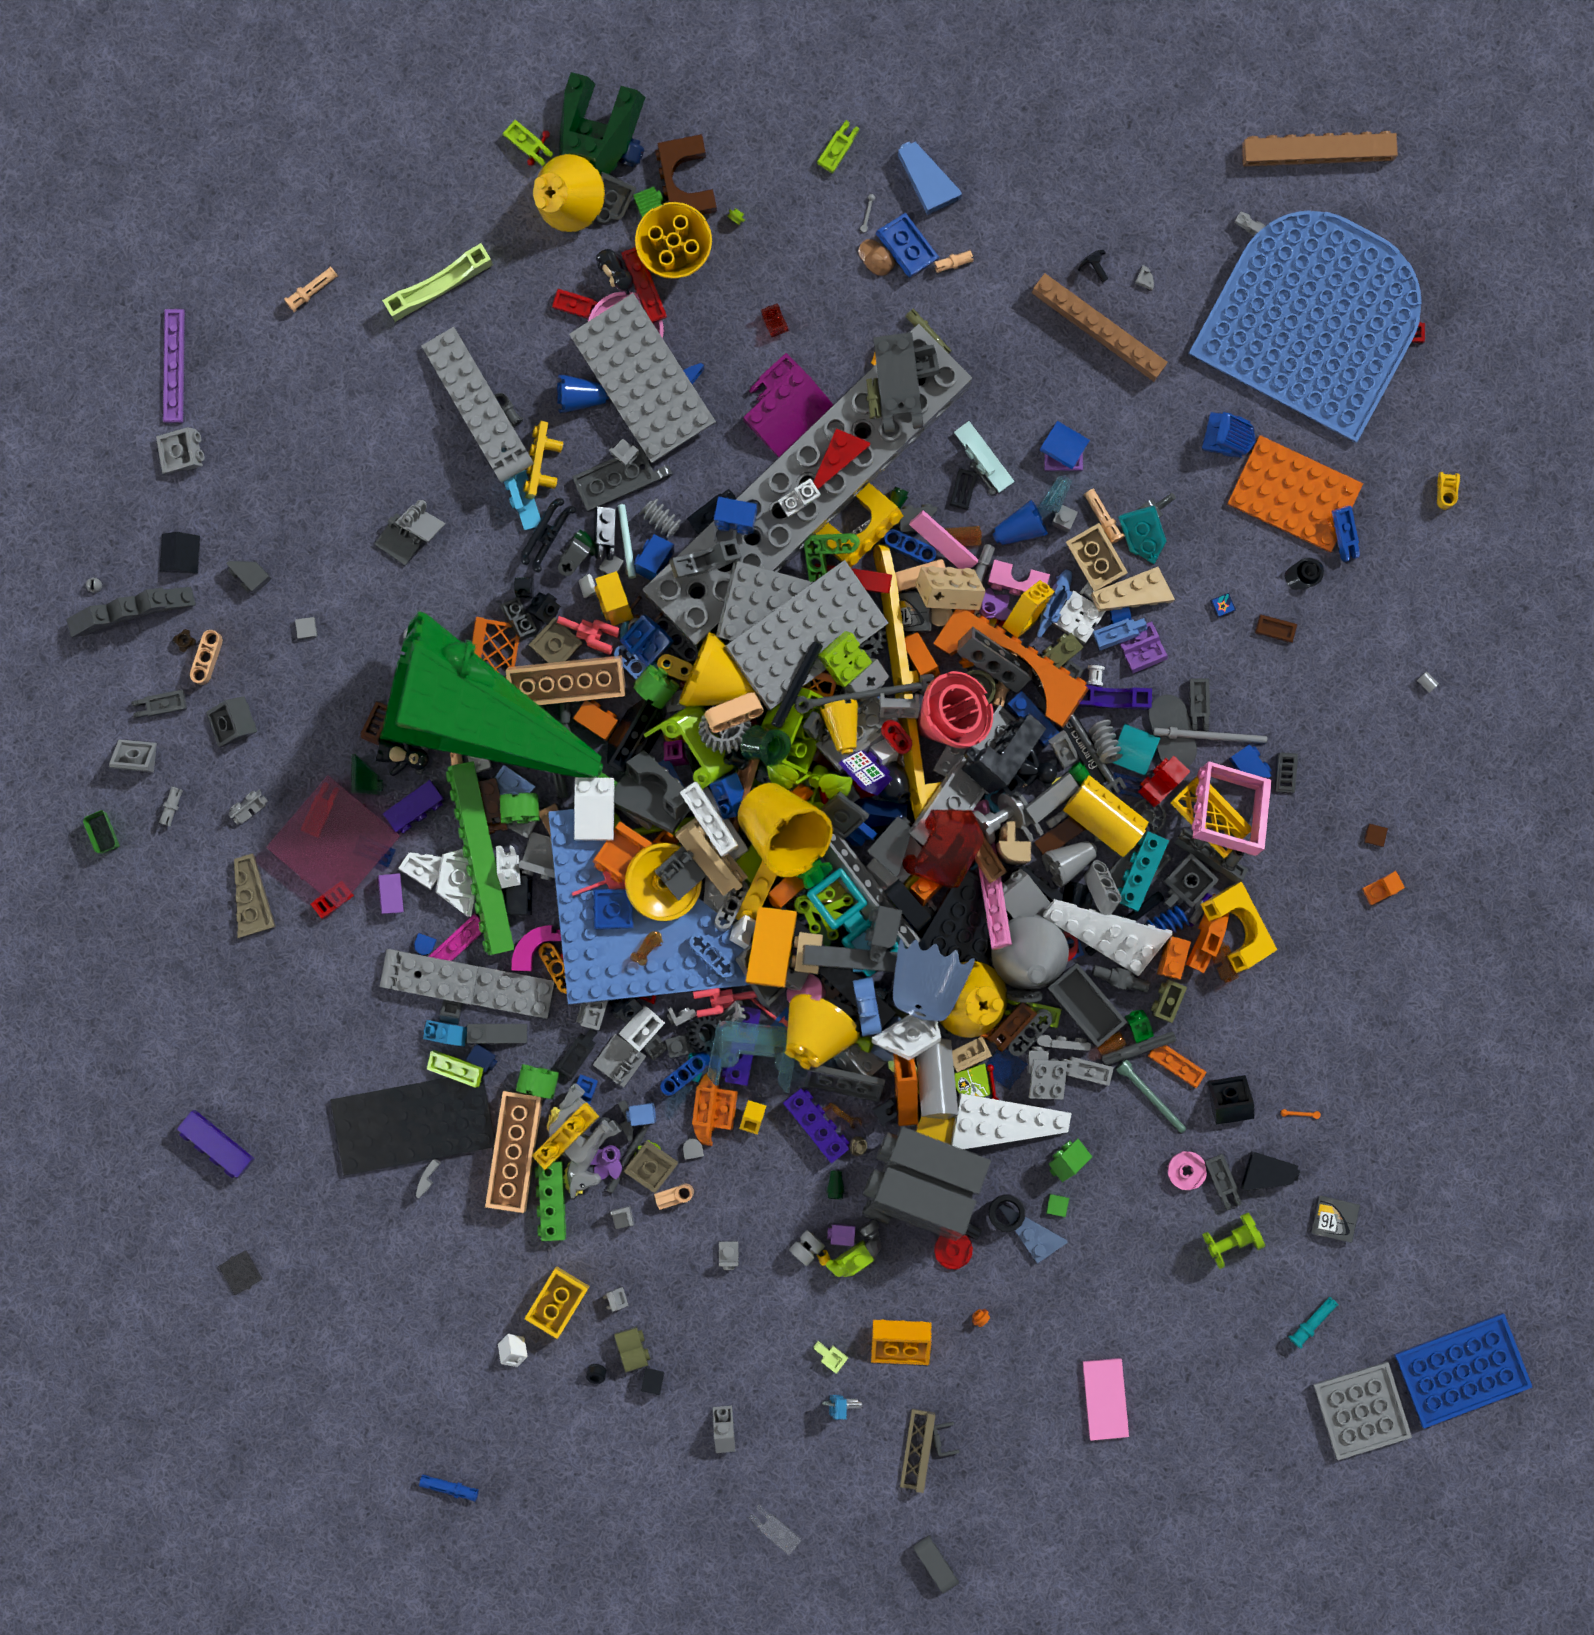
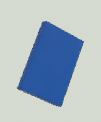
(907, 245)

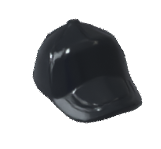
(1304, 574)

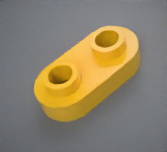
(675, 667)

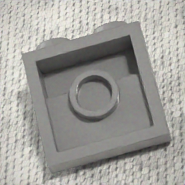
(180, 450)

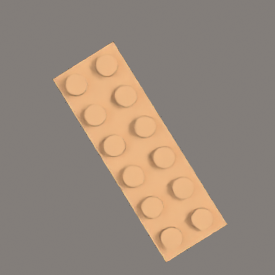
(570, 680)
(513, 1151)

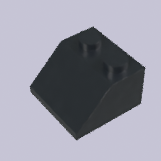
(1231, 1099)

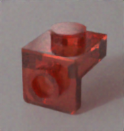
(774, 320)

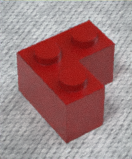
(1165, 779)

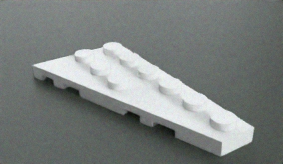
(1113, 936)
(995, 1121)

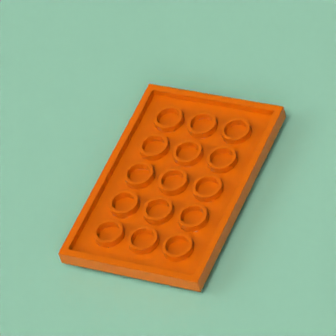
(1293, 492)

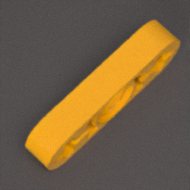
(545, 958)

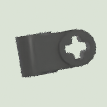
(572, 557)

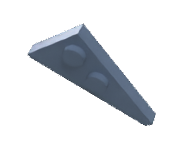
(1035, 1237)

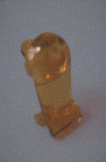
(651, 941)

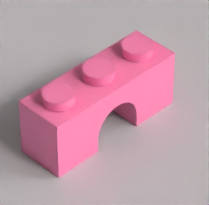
(1001, 577)

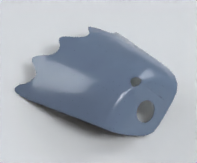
(928, 981)

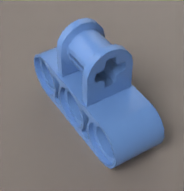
(867, 1006)

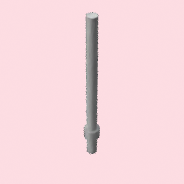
(1173, 733)

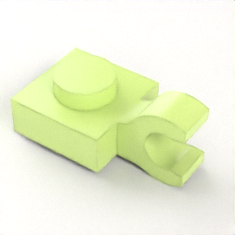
(832, 1357)

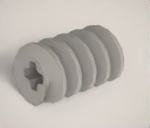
(660, 518)
(1104, 742)

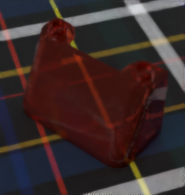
(949, 848)

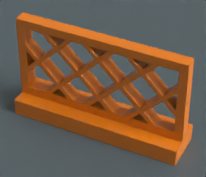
(478, 638)

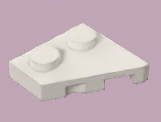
(421, 868)

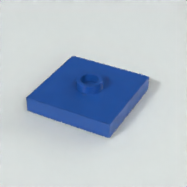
(612, 909)

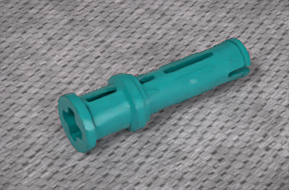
(1307, 1329)

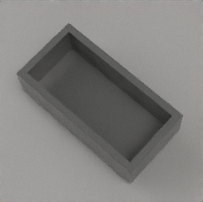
(1086, 1005)

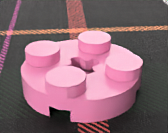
(1197, 1168)

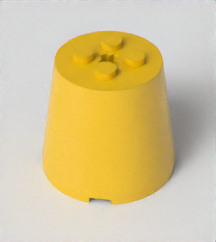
(784, 829)

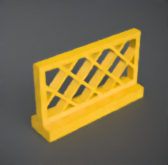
(1219, 809)

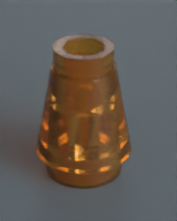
(1112, 1044)

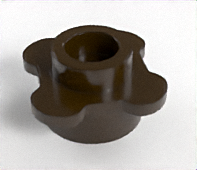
(178, 639)

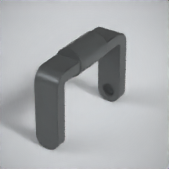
(937, 1442)

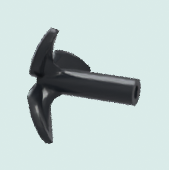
(1094, 259)

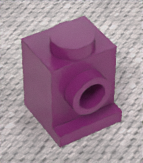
(675, 753)

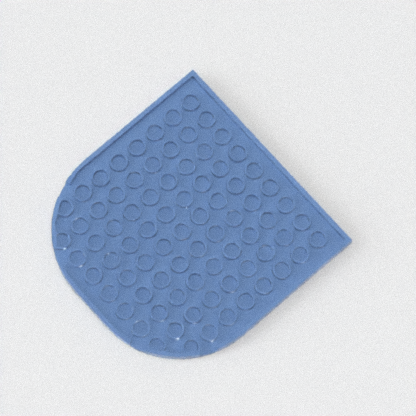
(1315, 318)

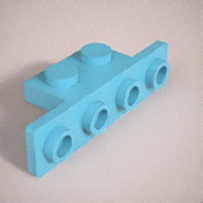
(526, 507)

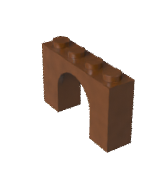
(671, 155)

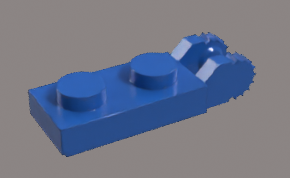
(1346, 532)

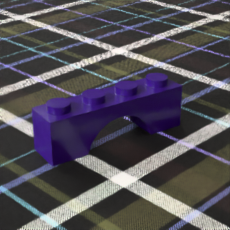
(1117, 698)

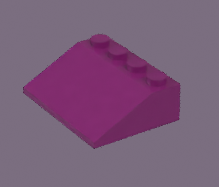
(788, 411)

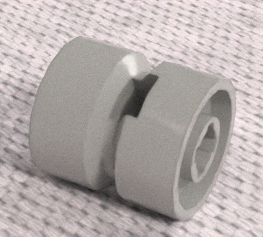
(801, 1252)

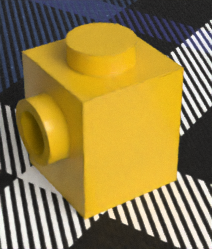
(753, 1113)

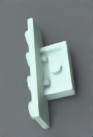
(986, 460)

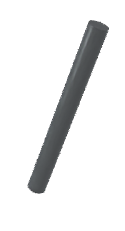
(628, 1156)

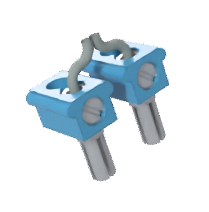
(839, 1405)

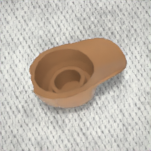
(876, 257)

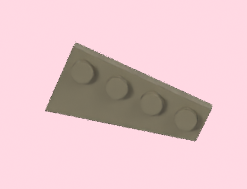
(252, 903)

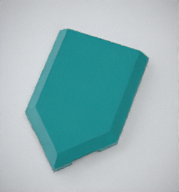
(1144, 533)

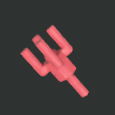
(592, 632)
(720, 1000)

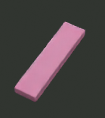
(943, 541)

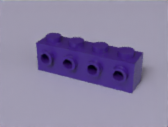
(741, 1071)
(816, 1125)
(216, 1144)

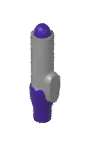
(1198, 912)

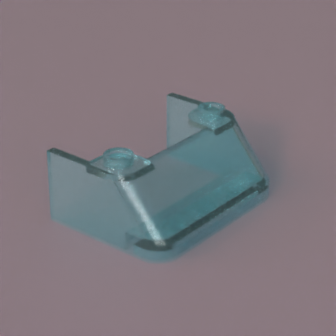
(751, 1039)

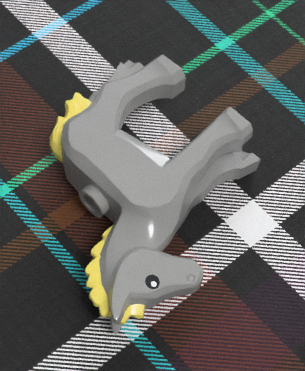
(585, 1147)

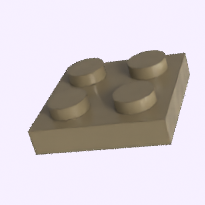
(555, 643)
(650, 1166)

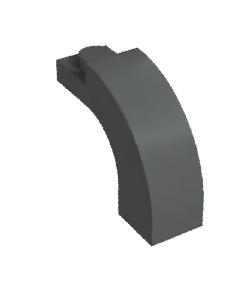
(706, 560)

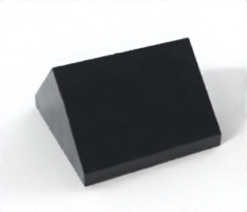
(179, 552)

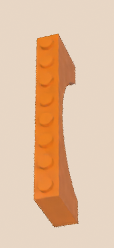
(1061, 690)

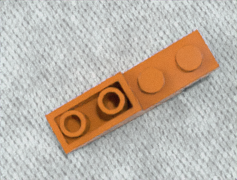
(1208, 942)

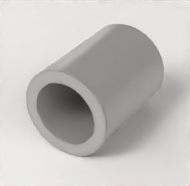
(1427, 681)

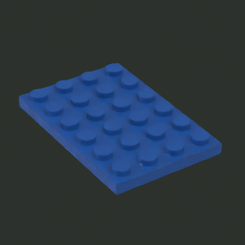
(1463, 1370)

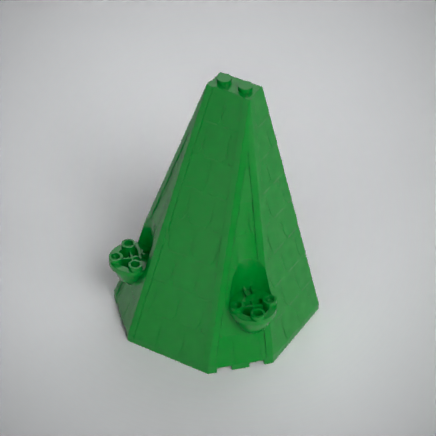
(463, 706)

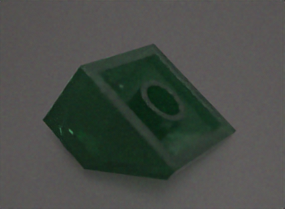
(363, 778)

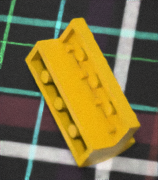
(1106, 816)

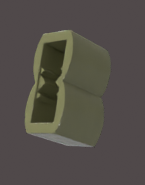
(632, 1349)

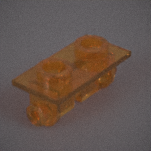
(966, 535)
(1225, 971)

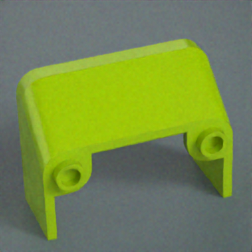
(687, 724)

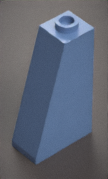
(929, 181)

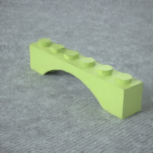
(459, 271)

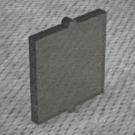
(240, 1272)

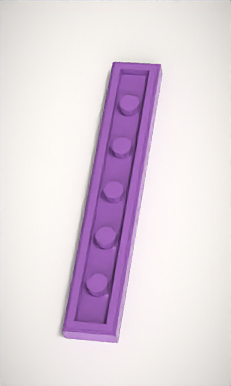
(173, 365)

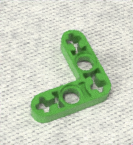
(823, 548)

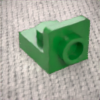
(1139, 1025)

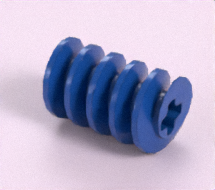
(1171, 920)

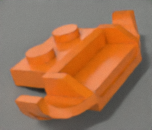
(712, 1109)

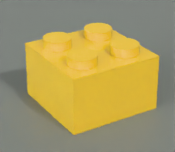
(613, 599)

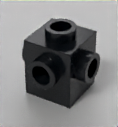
(544, 607)
(625, 1008)

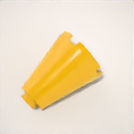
(842, 724)

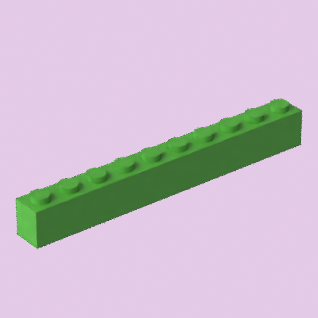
(480, 858)

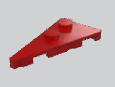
(840, 452)

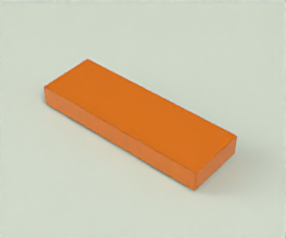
(1178, 1065)

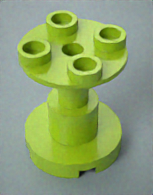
(1240, 1237)

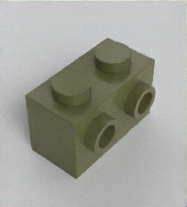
(1066, 649)
(1169, 1000)

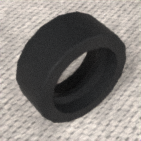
(1021, 1213)

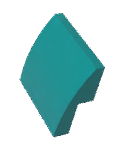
(1137, 749)

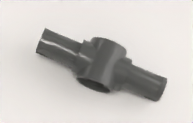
(1120, 978)

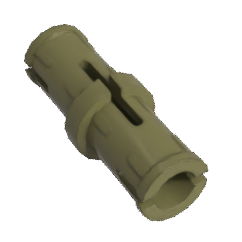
(873, 398)

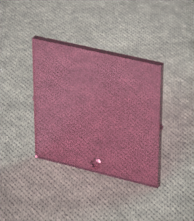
(333, 841)

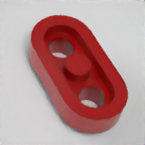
(895, 736)

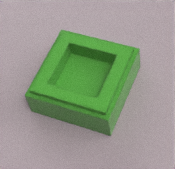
(1057, 1205)

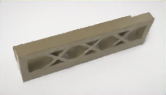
(925, 1450)

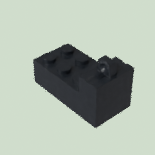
(998, 766)

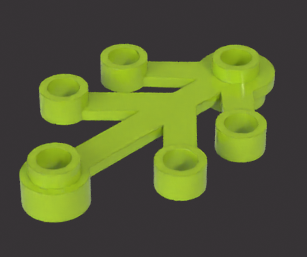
(809, 908)

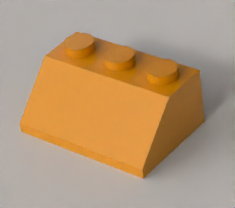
(901, 1342)

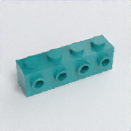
(1142, 870)

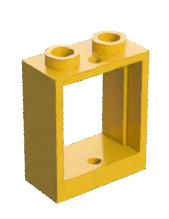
(1028, 608)

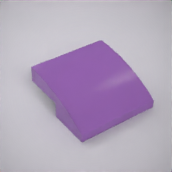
(1144, 650)

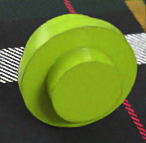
(736, 216)

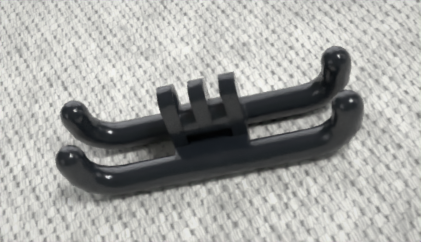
(545, 533)

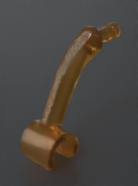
(840, 1113)

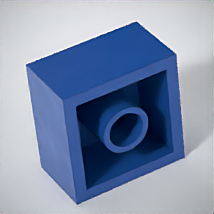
(735, 515)

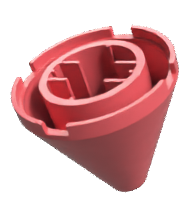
(955, 711)

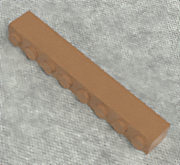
(1319, 149)
(1099, 327)

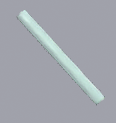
(626, 541)

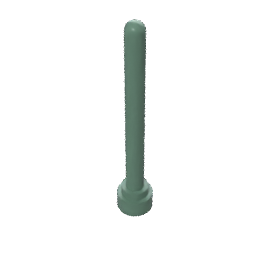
(1126, 1069)

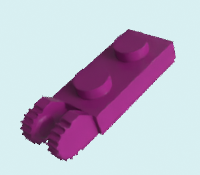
(774, 375)

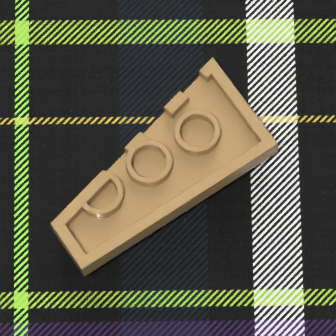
(1135, 591)

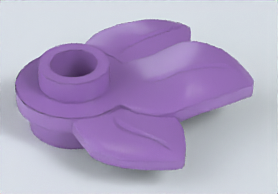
(996, 604)
(604, 1165)

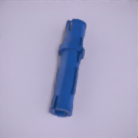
(457, 1490)

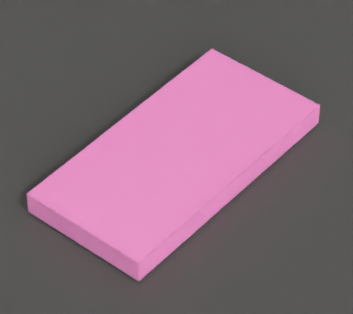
(1105, 1399)

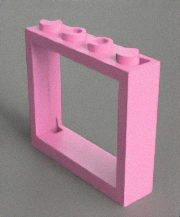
(1260, 811)

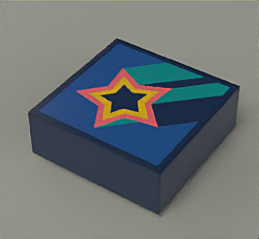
(1223, 605)

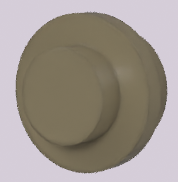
(858, 1146)

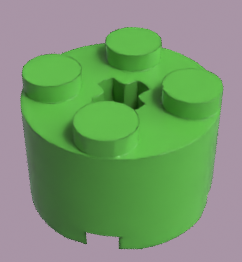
(655, 686)
(519, 808)
(537, 1081)

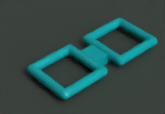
(851, 919)

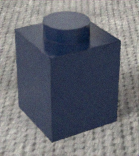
(482, 1057)

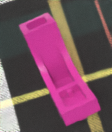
(523, 954)

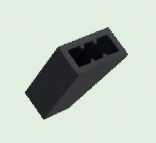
(1268, 1172)

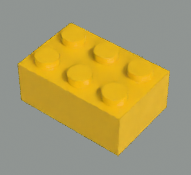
(557, 1302)

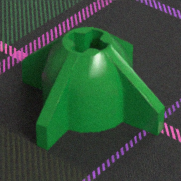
(815, 874)

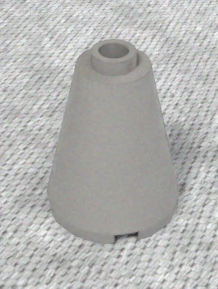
(1068, 861)

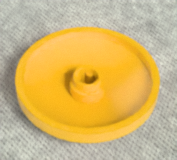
(647, 890)

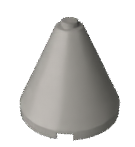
(1036, 953)

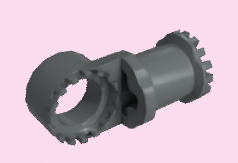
(508, 409)

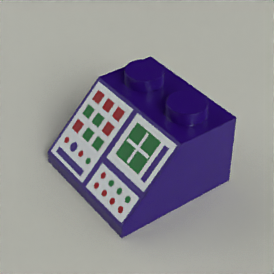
(866, 771)

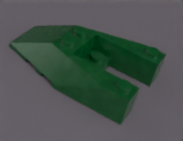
(593, 140)

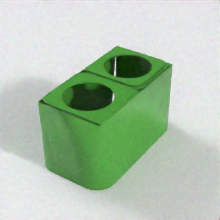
(91, 835)

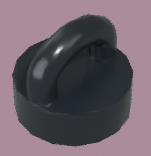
(596, 1373)

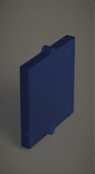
(1006, 1067)

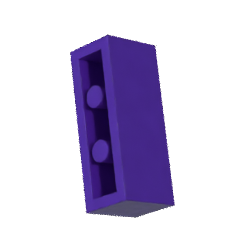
(414, 807)

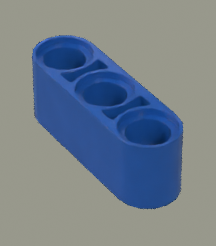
(903, 539)
(679, 1079)

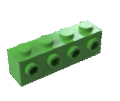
(551, 1202)

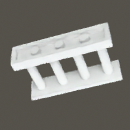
(720, 831)

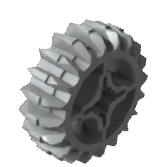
(724, 742)

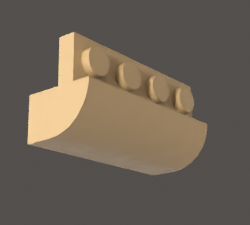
(1009, 850)
(720, 870)

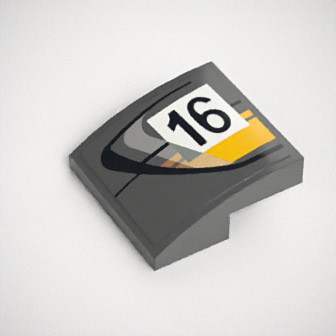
(914, 613)
(1336, 1219)

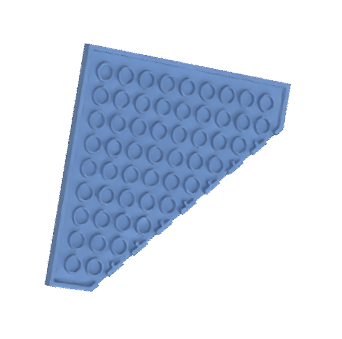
(599, 959)

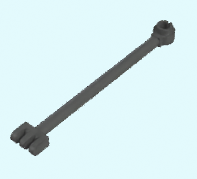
(809, 703)
(1112, 783)

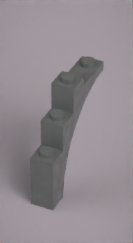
(126, 608)

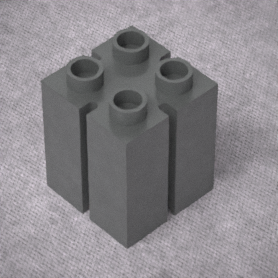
(926, 1183)

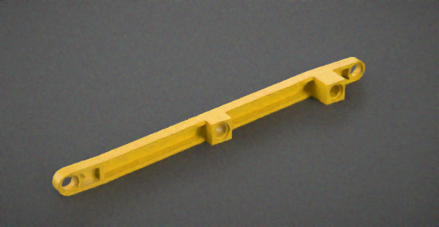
(920, 792)

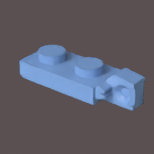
(1118, 632)

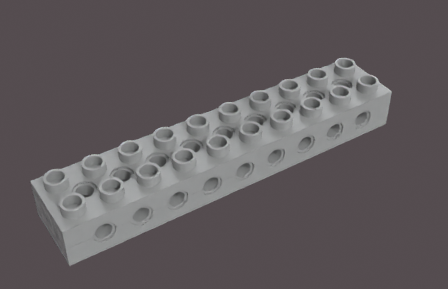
(786, 537)

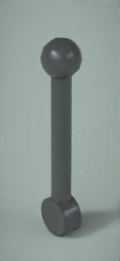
(992, 490)

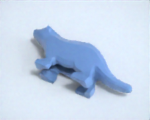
(1052, 610)

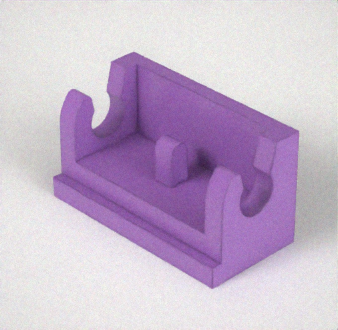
(390, 893)

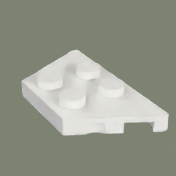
(455, 883)
(909, 1036)

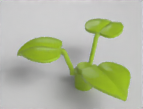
(829, 783)

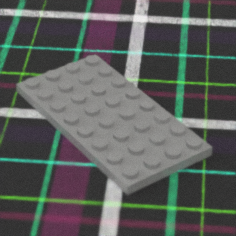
(642, 378)
(820, 613)

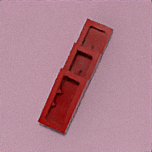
(870, 580)

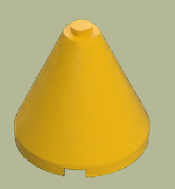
(714, 677)

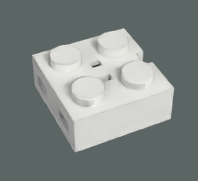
(1079, 617)

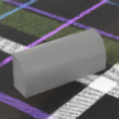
(937, 1081)

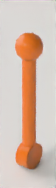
(1316, 1114)

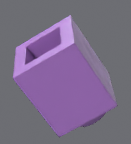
(841, 1234)

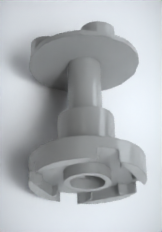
(1009, 811)

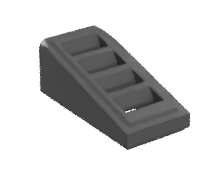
(1280, 756)

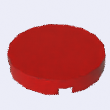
(947, 1252)

